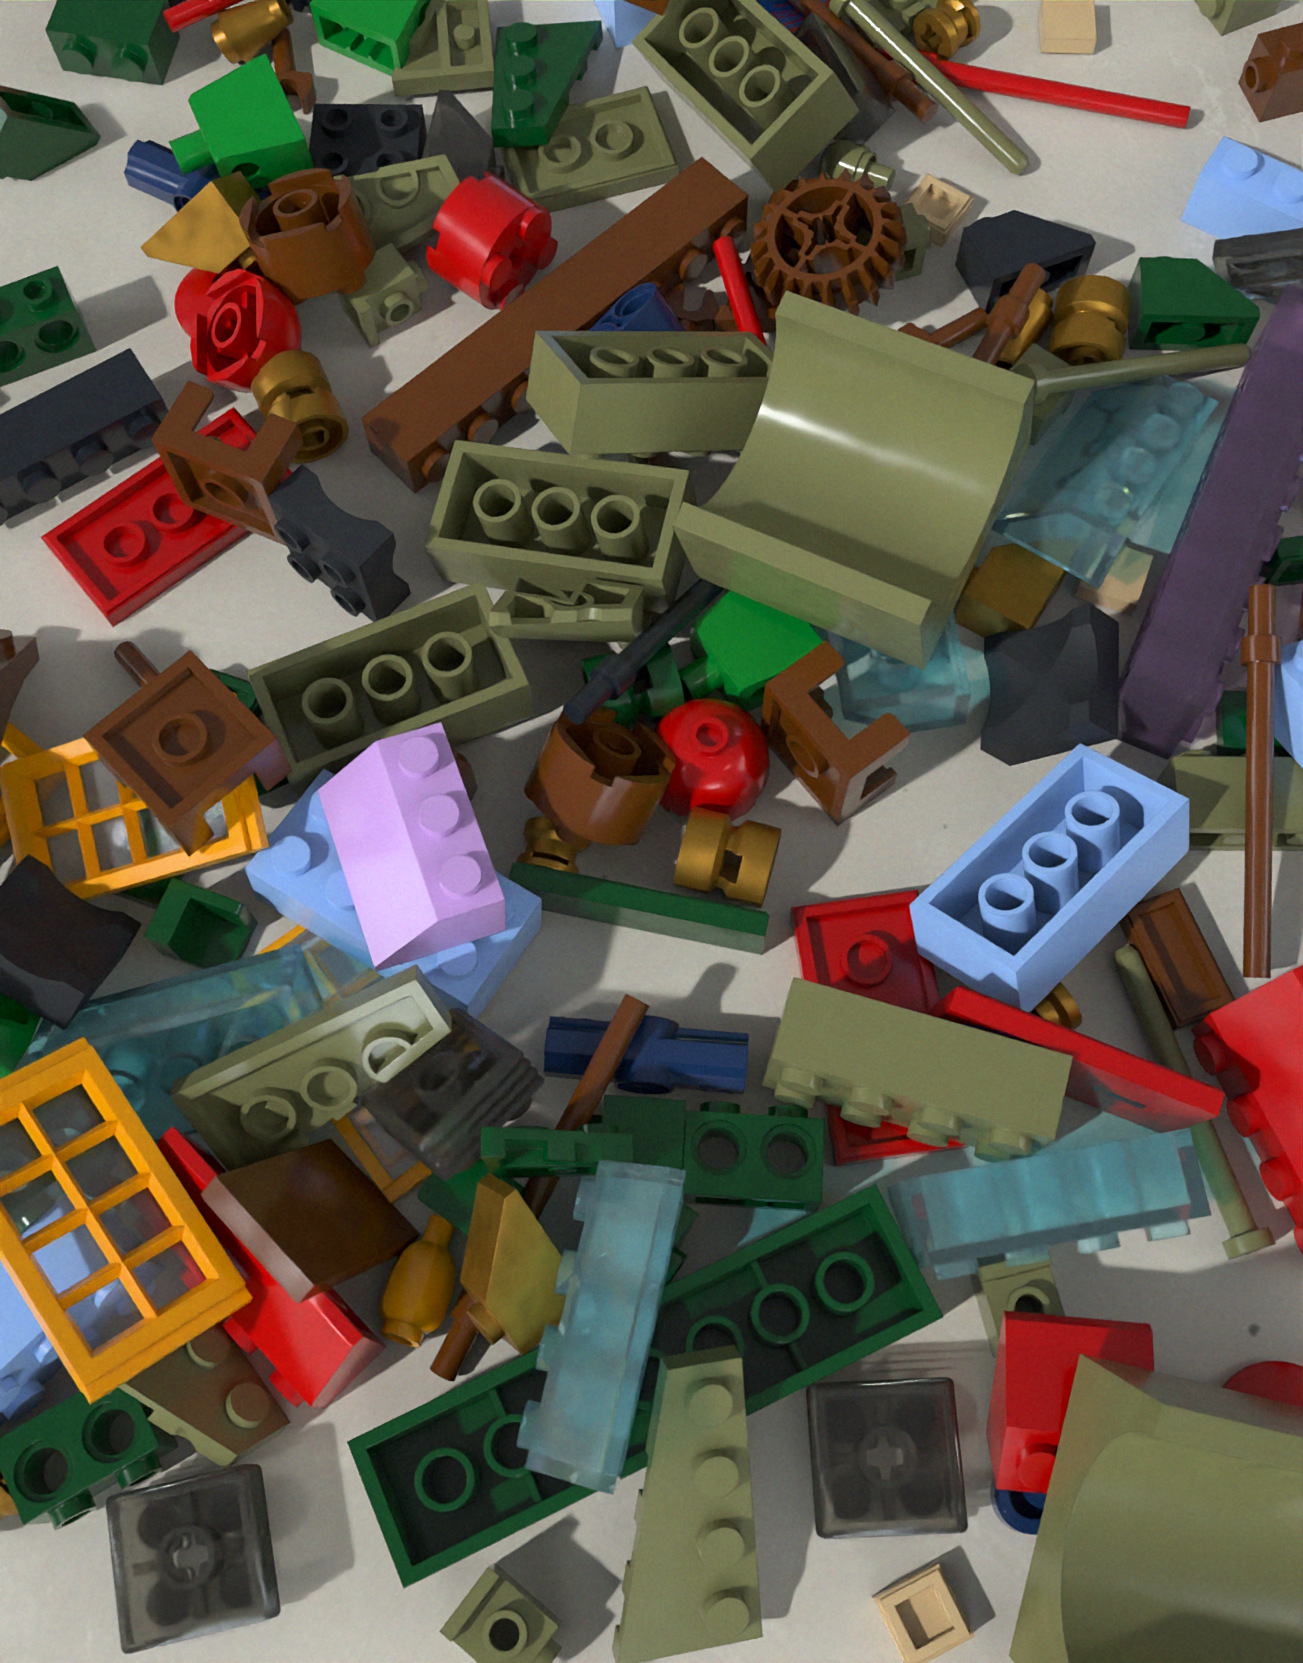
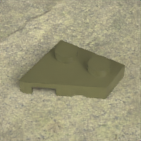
(448, 50)
(210, 1398)

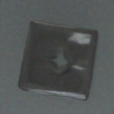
(452, 1092)
(923, 1491)
(150, 1528)

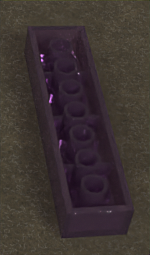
(1220, 545)

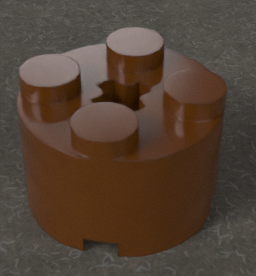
(309, 235)
(600, 779)

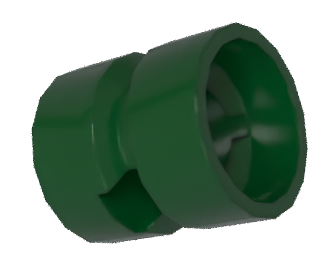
(661, 692)

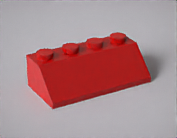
(1258, 1061)
(311, 1343)

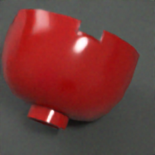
(243, 329)
(717, 758)

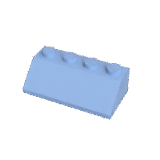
(1245, 193)

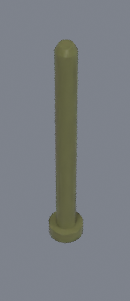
(934, 82)
(1131, 369)
(1222, 1181)

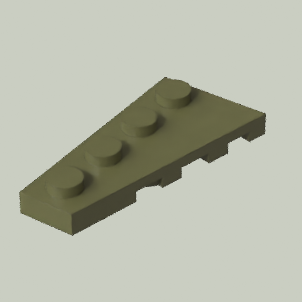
(311, 1071)
(695, 1531)

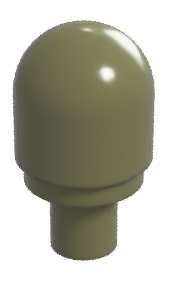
(858, 162)

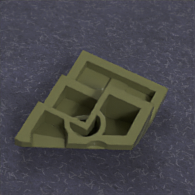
(593, 614)

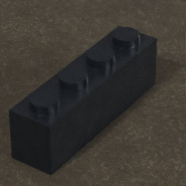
(76, 431)

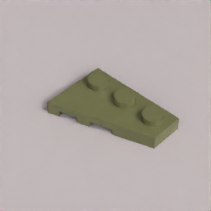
(404, 200)

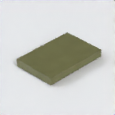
(596, 153)

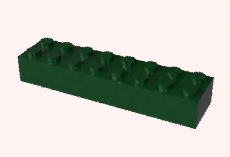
(791, 1304)

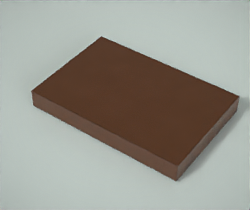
(310, 1217)

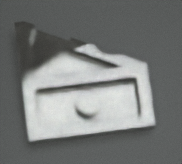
(1261, 263)

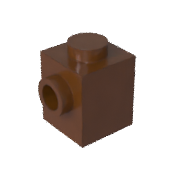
(1275, 73)

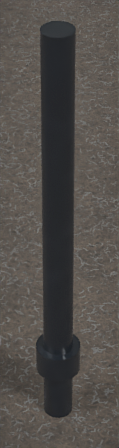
(617, 672)

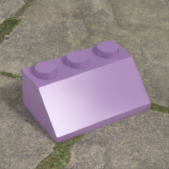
(412, 849)

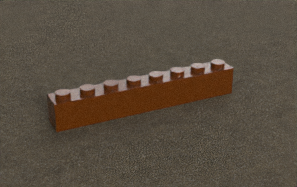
(487, 373)

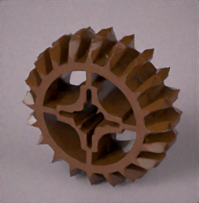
(823, 225)

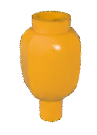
(419, 1286)

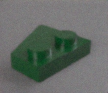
(553, 1153)

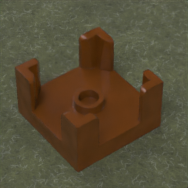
(219, 476)
(800, 732)
(186, 748)

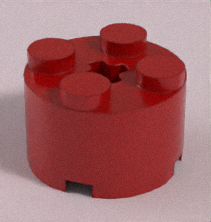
(491, 240)

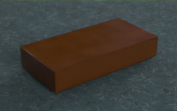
(1176, 958)

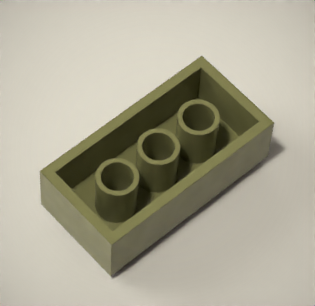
(748, 82)
(648, 390)
(556, 518)
(393, 679)
(916, 1073)

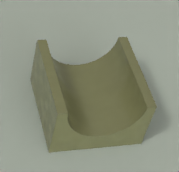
(864, 480)
(1167, 1526)

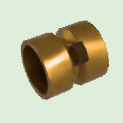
(1090, 320)
(299, 391)
(705, 849)

